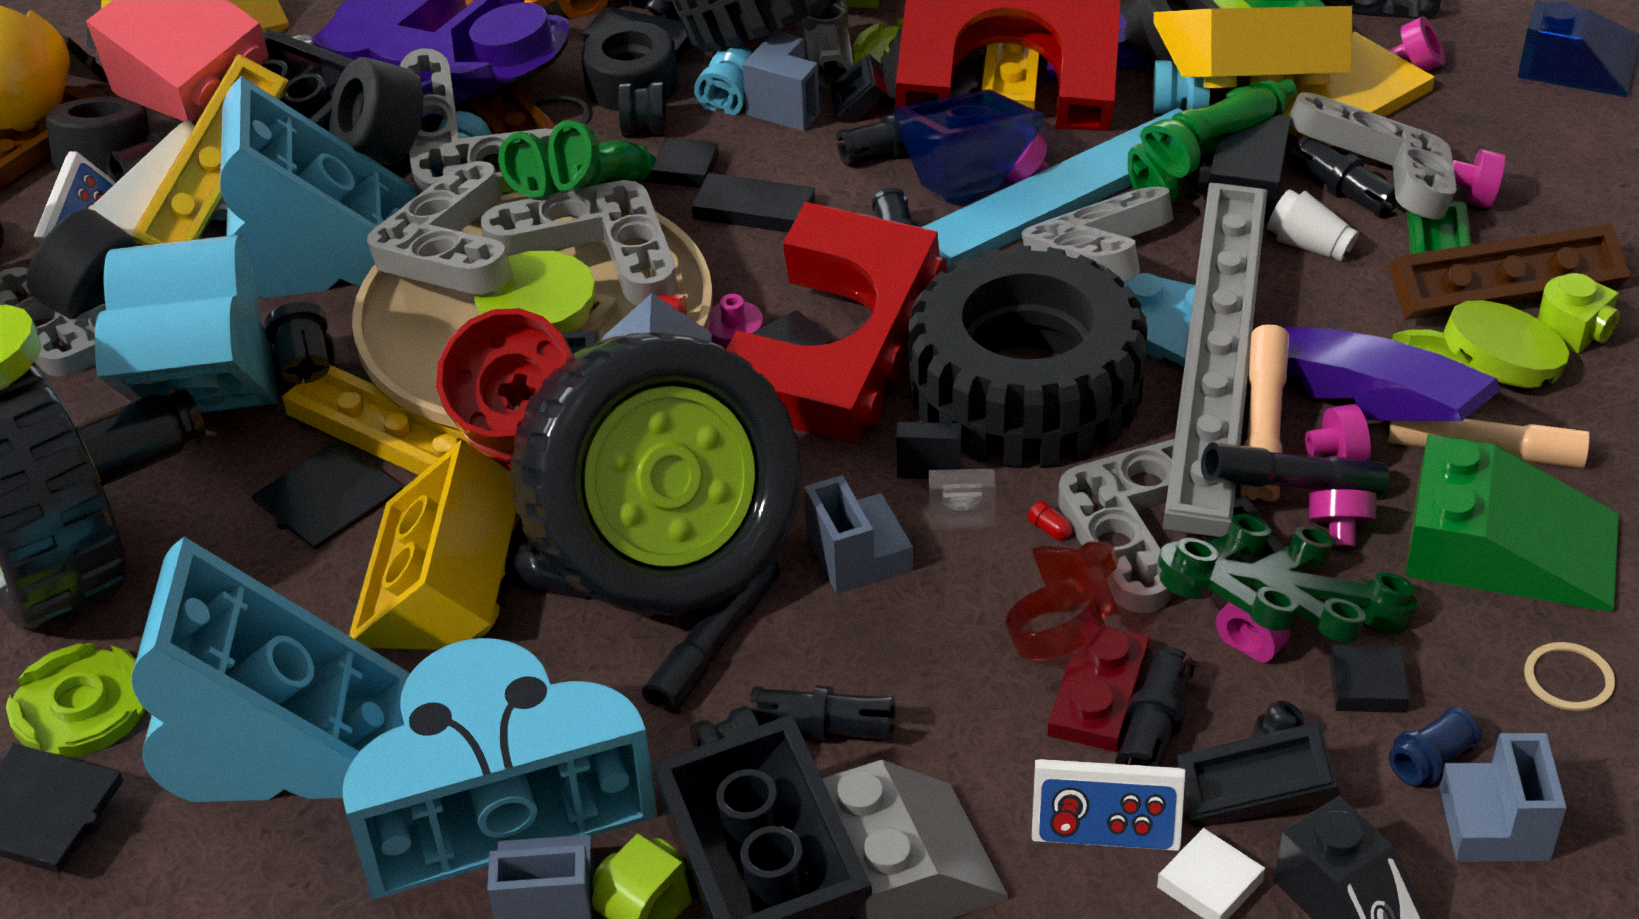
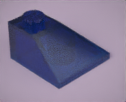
(1578, 49)
(966, 141)

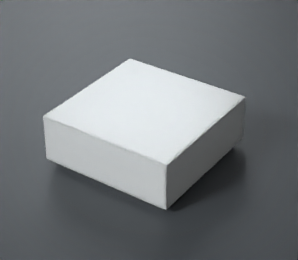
(1211, 877)

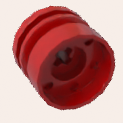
(493, 368)

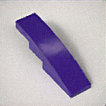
(1386, 376)

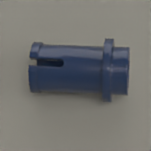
(1433, 746)

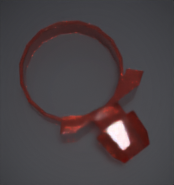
(1069, 579)

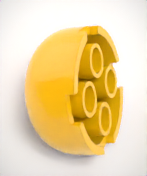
(31, 69)

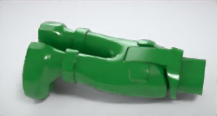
(1178, 144)
(570, 161)

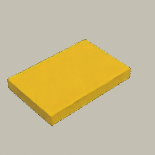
(1377, 82)

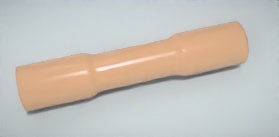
(1267, 379)
(1528, 442)

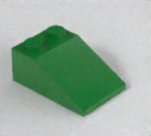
(1509, 528)

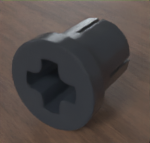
(299, 339)

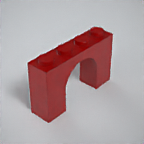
(1071, 34)
(875, 261)

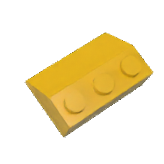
(1258, 43)
(439, 556)

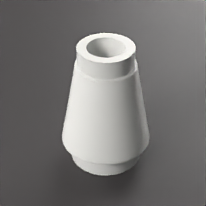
(1311, 226)

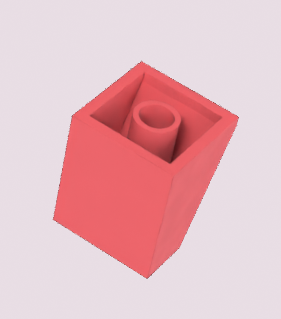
(173, 50)

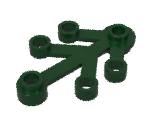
(1200, 568)

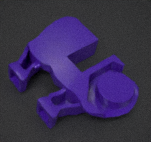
(485, 43)

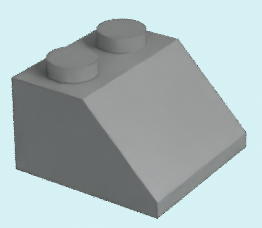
(913, 844)

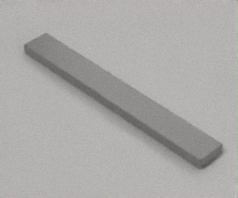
(1216, 357)

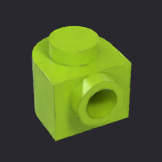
(1579, 310)
(641, 882)

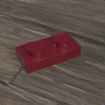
(1099, 689)

